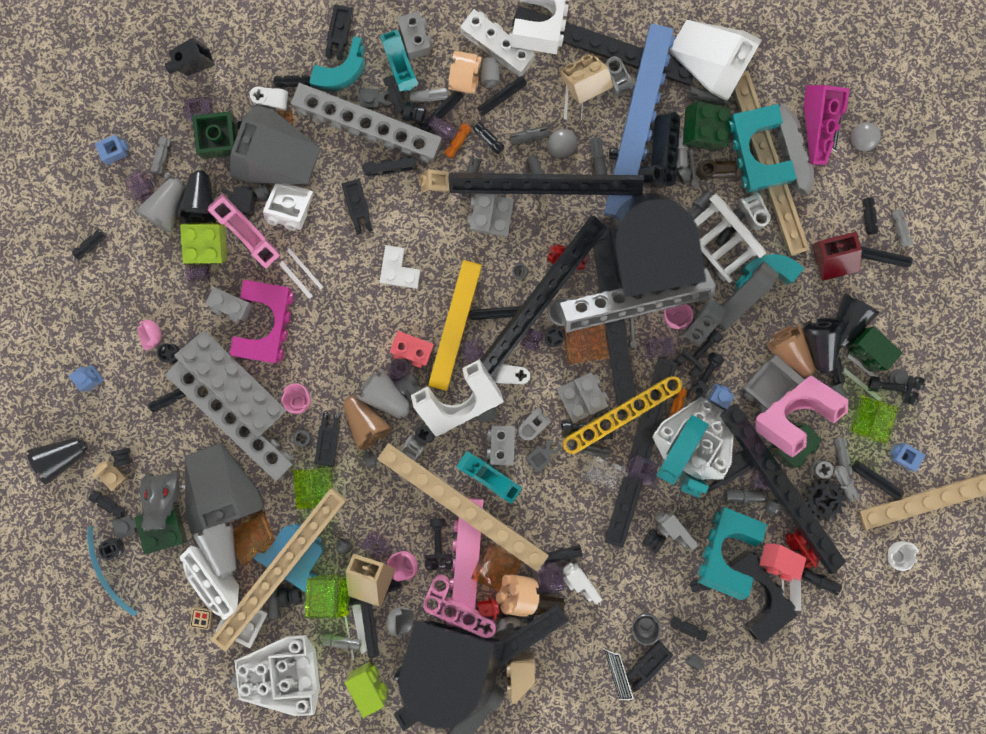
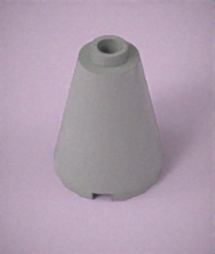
(163, 204)
(384, 395)
(218, 548)

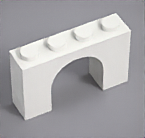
(543, 35)
(445, 417)

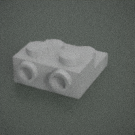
(490, 214)
(583, 397)
(671, 527)

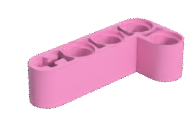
(461, 610)

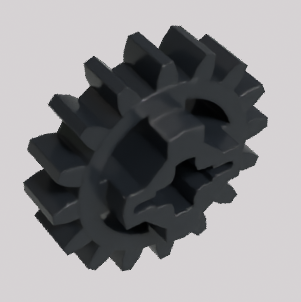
(822, 492)

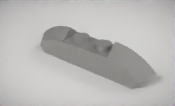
(792, 149)

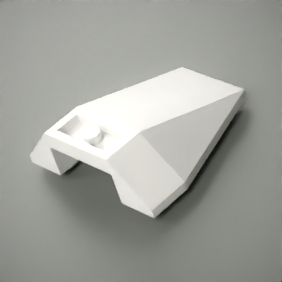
(714, 55)
(713, 452)
(286, 673)

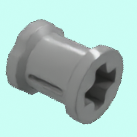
(818, 465)

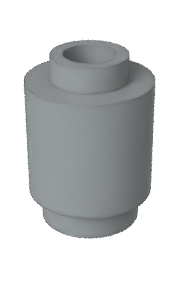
(490, 72)

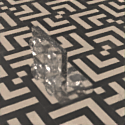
(603, 475)

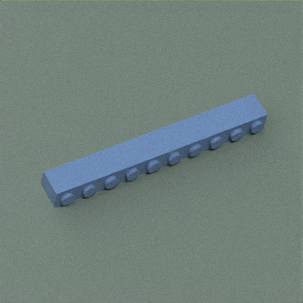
(641, 108)

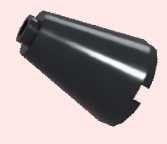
(196, 199)
(855, 316)
(824, 342)
(56, 458)

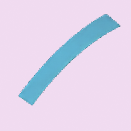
(100, 576)

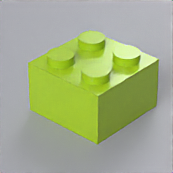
(203, 242)
(367, 689)

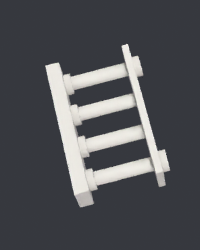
(742, 234)

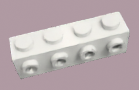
(496, 42)

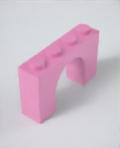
(255, 241)
(808, 395)

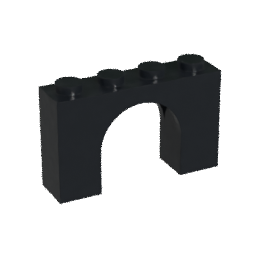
(776, 611)

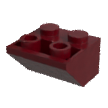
(838, 256)

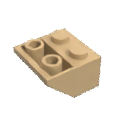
(586, 78)
(368, 579)
(522, 676)

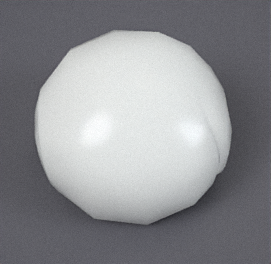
(902, 555)

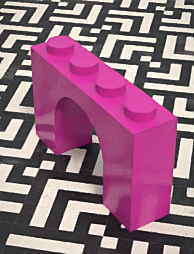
(268, 348)

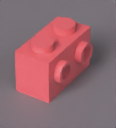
(411, 348)
(782, 562)

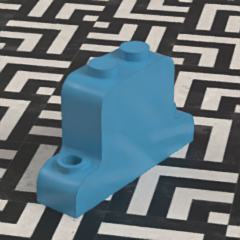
(304, 567)

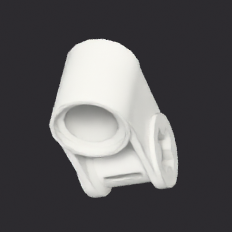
(273, 99)
(754, 209)
(507, 375)

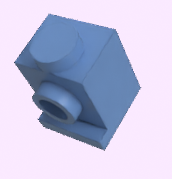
(106, 149)
(86, 378)
(720, 396)
(912, 459)

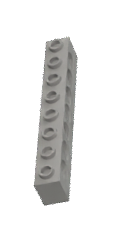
(306, 95)
(614, 306)
(178, 375)

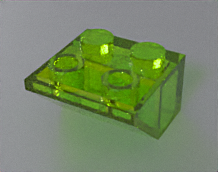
(873, 419)
(311, 486)
(327, 597)

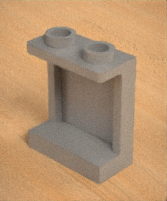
(771, 383)

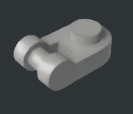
(528, 429)

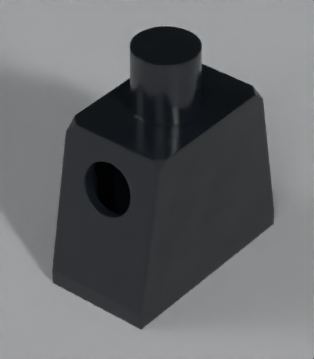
(189, 58)

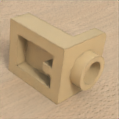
(434, 180)
(109, 475)

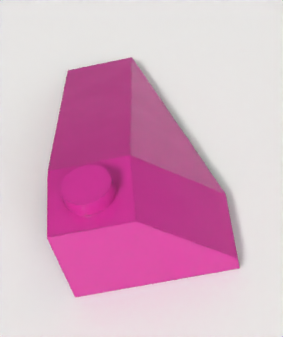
(822, 114)

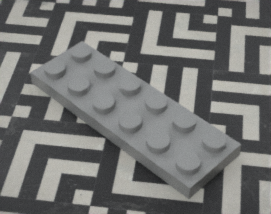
(230, 383)

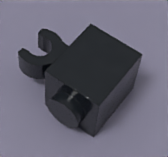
(243, 198)

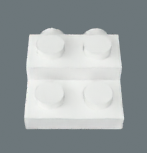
(287, 206)
(577, 580)

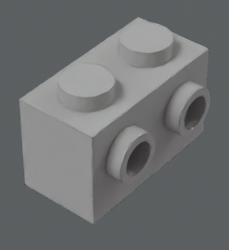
(414, 35)
(233, 306)
(502, 445)

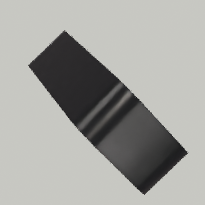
(664, 152)

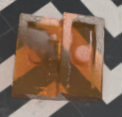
(586, 344)
(252, 537)
(494, 566)

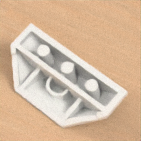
(217, 593)

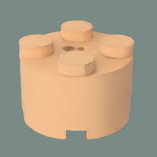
(464, 71)
(518, 595)

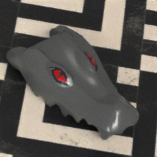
(157, 498)

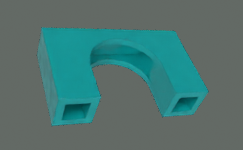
(755, 174)
(714, 571)

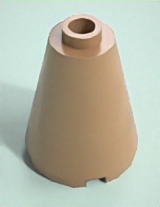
(793, 349)
(364, 423)

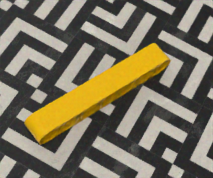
(455, 325)
(631, 413)

